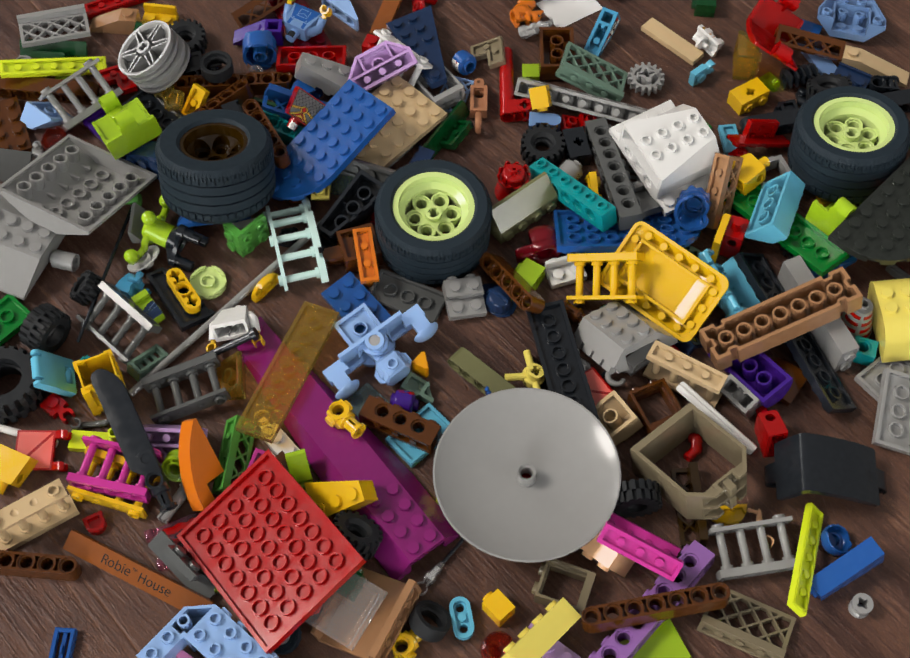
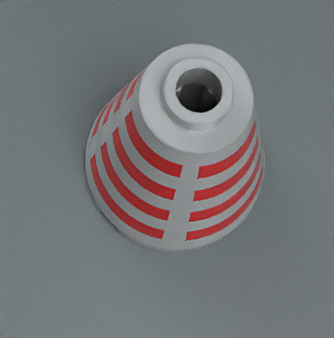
(860, 321)

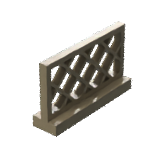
(745, 641)

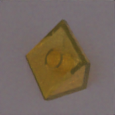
(233, 375)

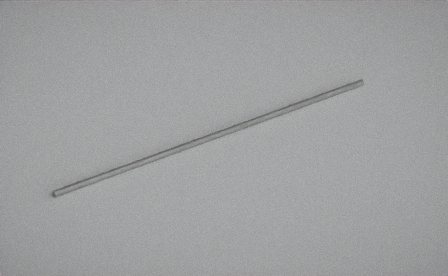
(232, 303)

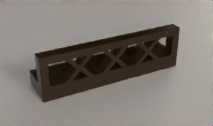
(694, 486)

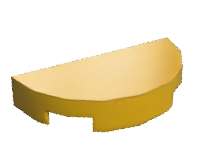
(264, 286)
(732, 516)

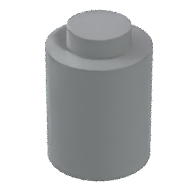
(64, 260)

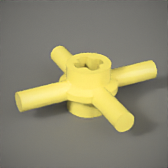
(532, 374)

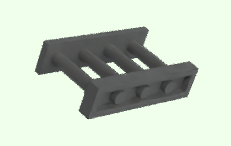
(135, 314)
(178, 373)

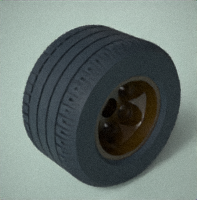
(216, 166)

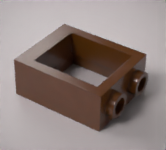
(652, 388)

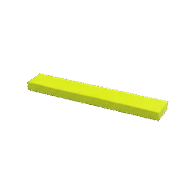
(47, 66)
(805, 560)

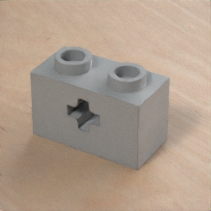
(740, 396)

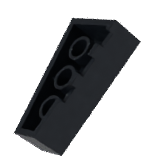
(352, 206)

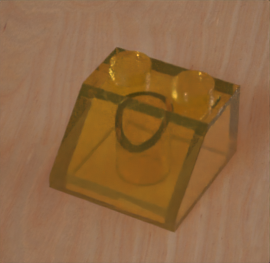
(745, 58)

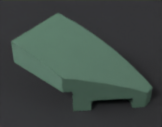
(418, 386)

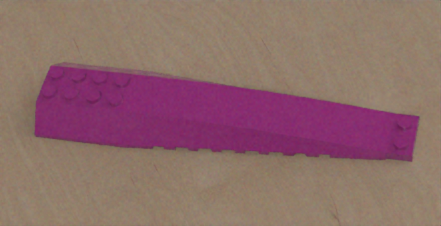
(404, 509)

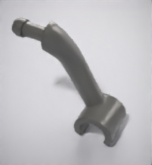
(90, 424)

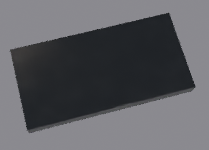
(156, 107)

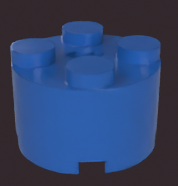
(259, 48)

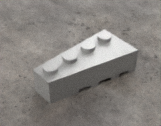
(321, 73)

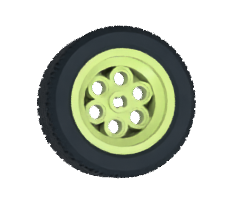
(848, 142)
(431, 195)

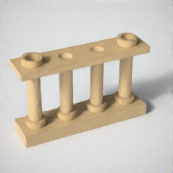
(679, 367)
(35, 515)

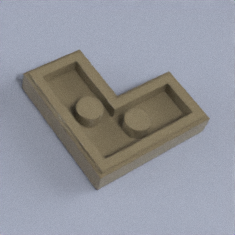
(492, 50)

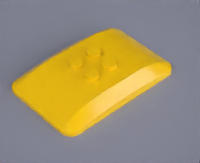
(675, 283)

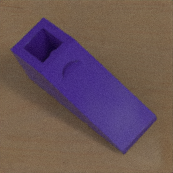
(273, 25)

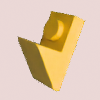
(195, 99)

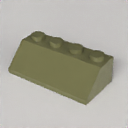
(523, 208)

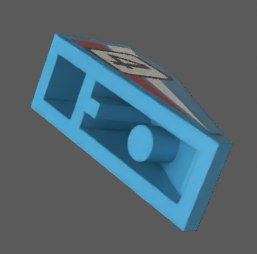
(602, 31)

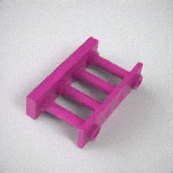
(100, 484)
(641, 546)

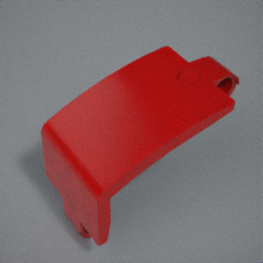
(763, 23)

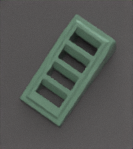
(135, 366)

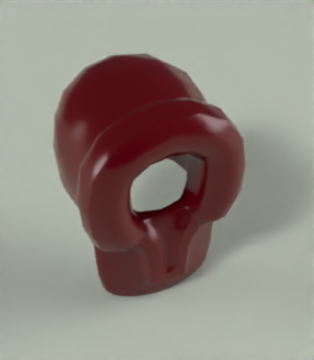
(541, 246)

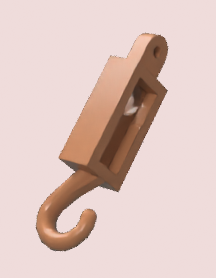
(478, 106)

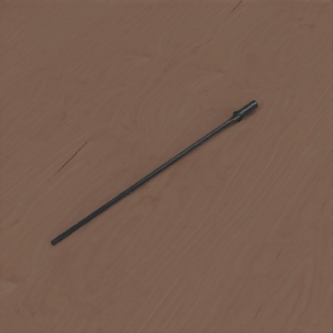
(104, 275)

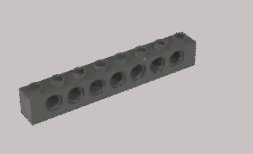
(613, 174)

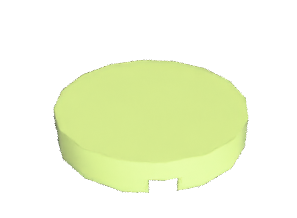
(208, 282)

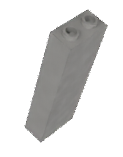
(832, 337)

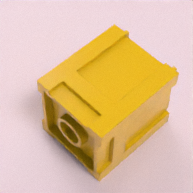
(84, 371)

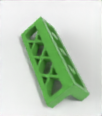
(228, 454)

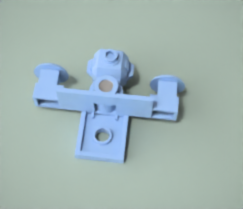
(375, 347)

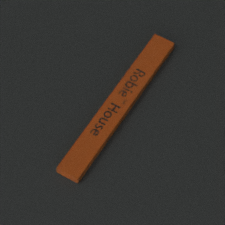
(133, 571)

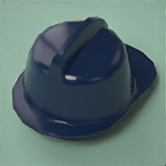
(497, 301)

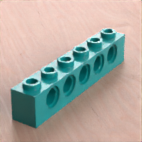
(577, 196)

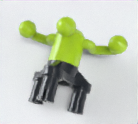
(168, 236)

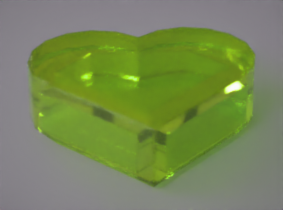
(770, 81)

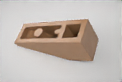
(116, 22)

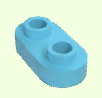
(461, 619)

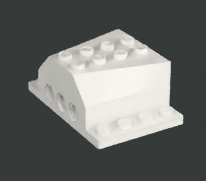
(668, 150)

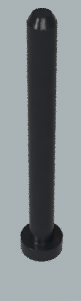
(253, 334)

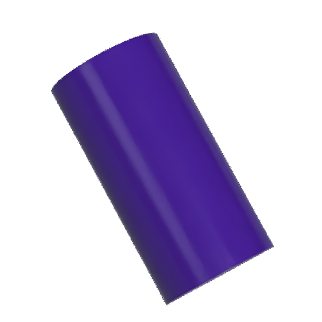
(762, 378)

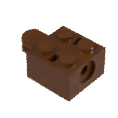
(345, 250)

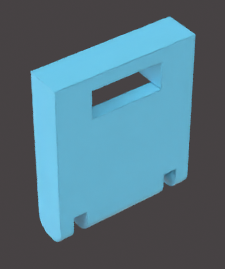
(55, 371)

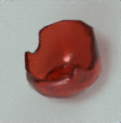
(52, 136)
(494, 644)

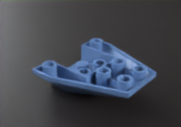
(851, 19)

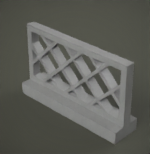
(49, 19)

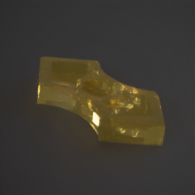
(172, 98)

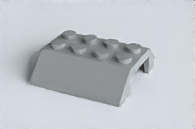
(616, 332)

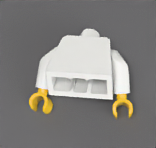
(232, 324)

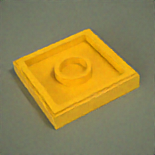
(719, 236)

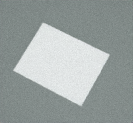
(568, 11)

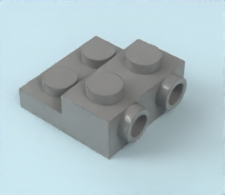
(464, 297)

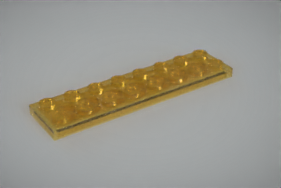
(287, 372)

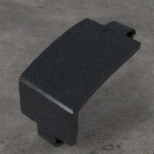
(825, 468)

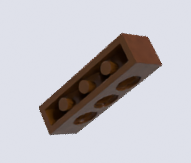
(406, 432)

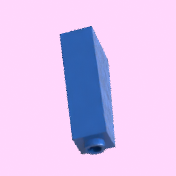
(847, 568)

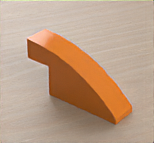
(197, 464)

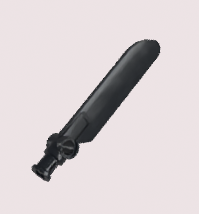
(131, 435)

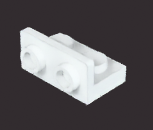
(561, 272)

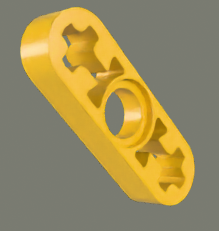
(183, 283)

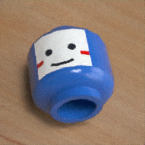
(464, 62)

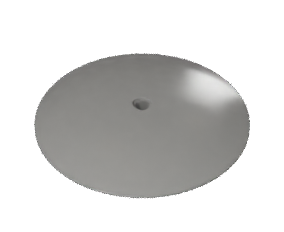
(535, 434)

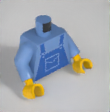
(303, 22)

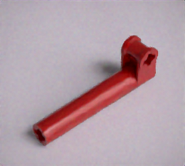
(510, 108)

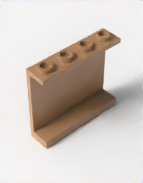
(387, 621)

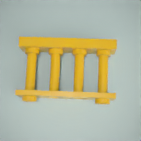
(596, 261)
(133, 511)

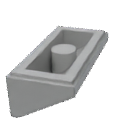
(135, 223)

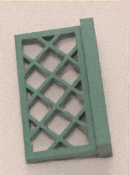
(587, 80)

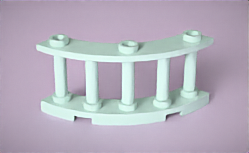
(310, 232)

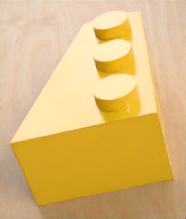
(341, 495)

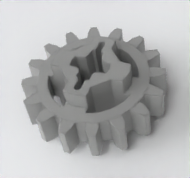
(645, 78)

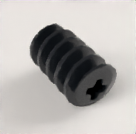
(790, 77)

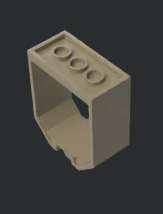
(671, 434)

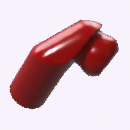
(696, 447)

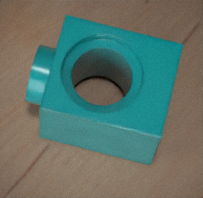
(870, 349)

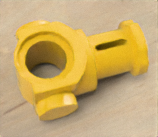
(345, 420)
(409, 639)

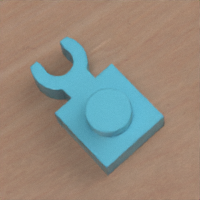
(699, 74)

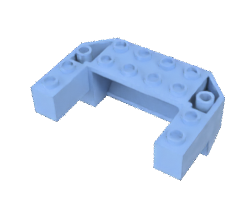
(205, 630)

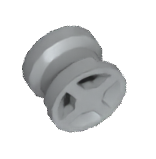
(860, 611)

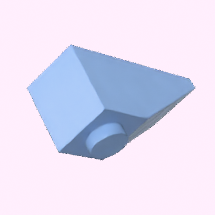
(344, 11)

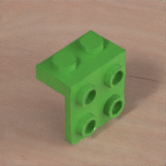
(249, 237)

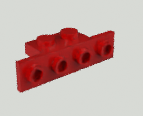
(759, 134)

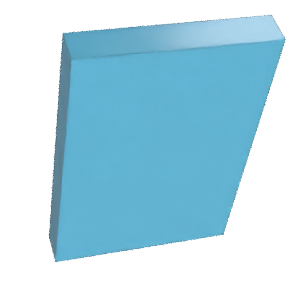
(408, 453)

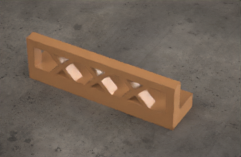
(718, 186)

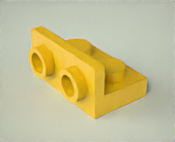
(160, 12)

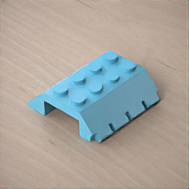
(740, 293)

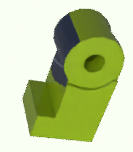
(147, 304)

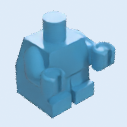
(131, 284)

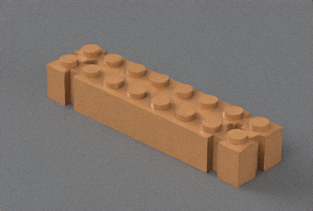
(780, 318)

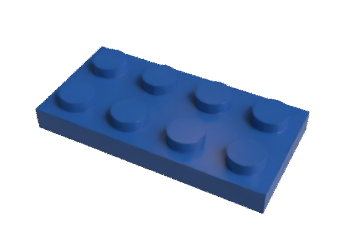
(348, 295)

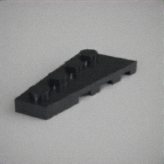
(183, 319)

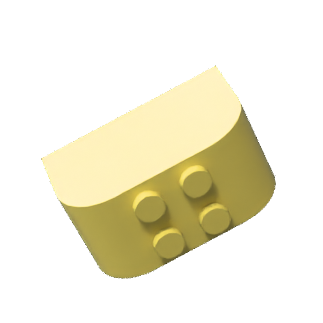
(891, 318)

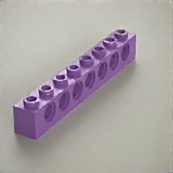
(702, 561)

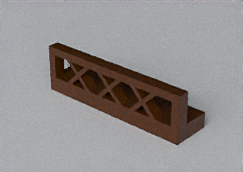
(250, 5)
(810, 40)

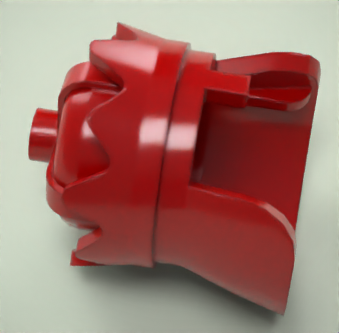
(510, 179)

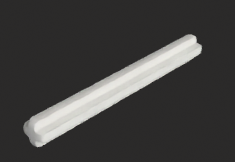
(693, 397)

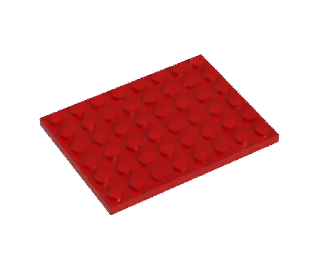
(270, 551)

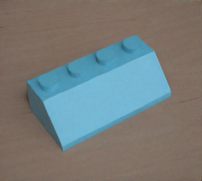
(775, 209)

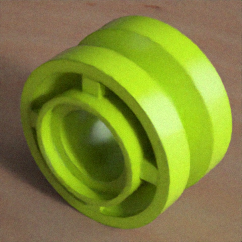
(171, 466)

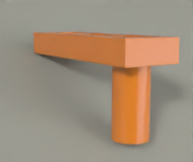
(365, 256)

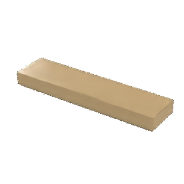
(672, 41)

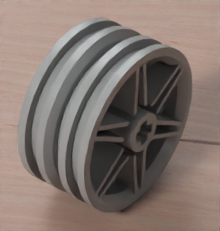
(154, 56)

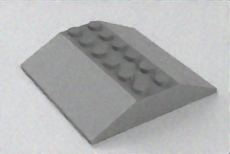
(74, 187)
(23, 250)

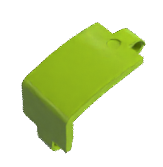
(125, 126)
(829, 217)

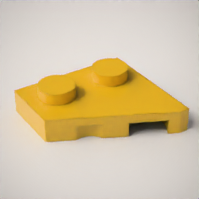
(593, 182)

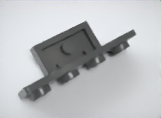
(181, 565)

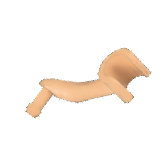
(758, 518)

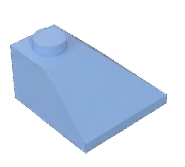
(40, 115)

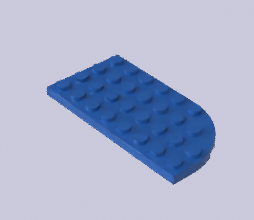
(331, 142)
(580, 236)

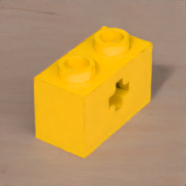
(748, 96)

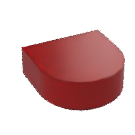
(95, 523)

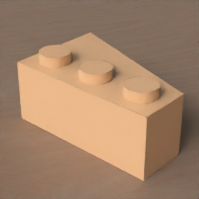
(607, 557)

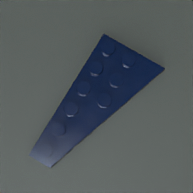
(420, 34)

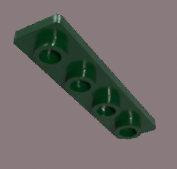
(56, 50)
(451, 130)

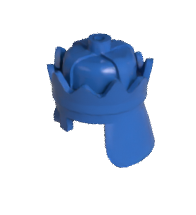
(692, 208)

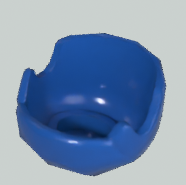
(835, 540)

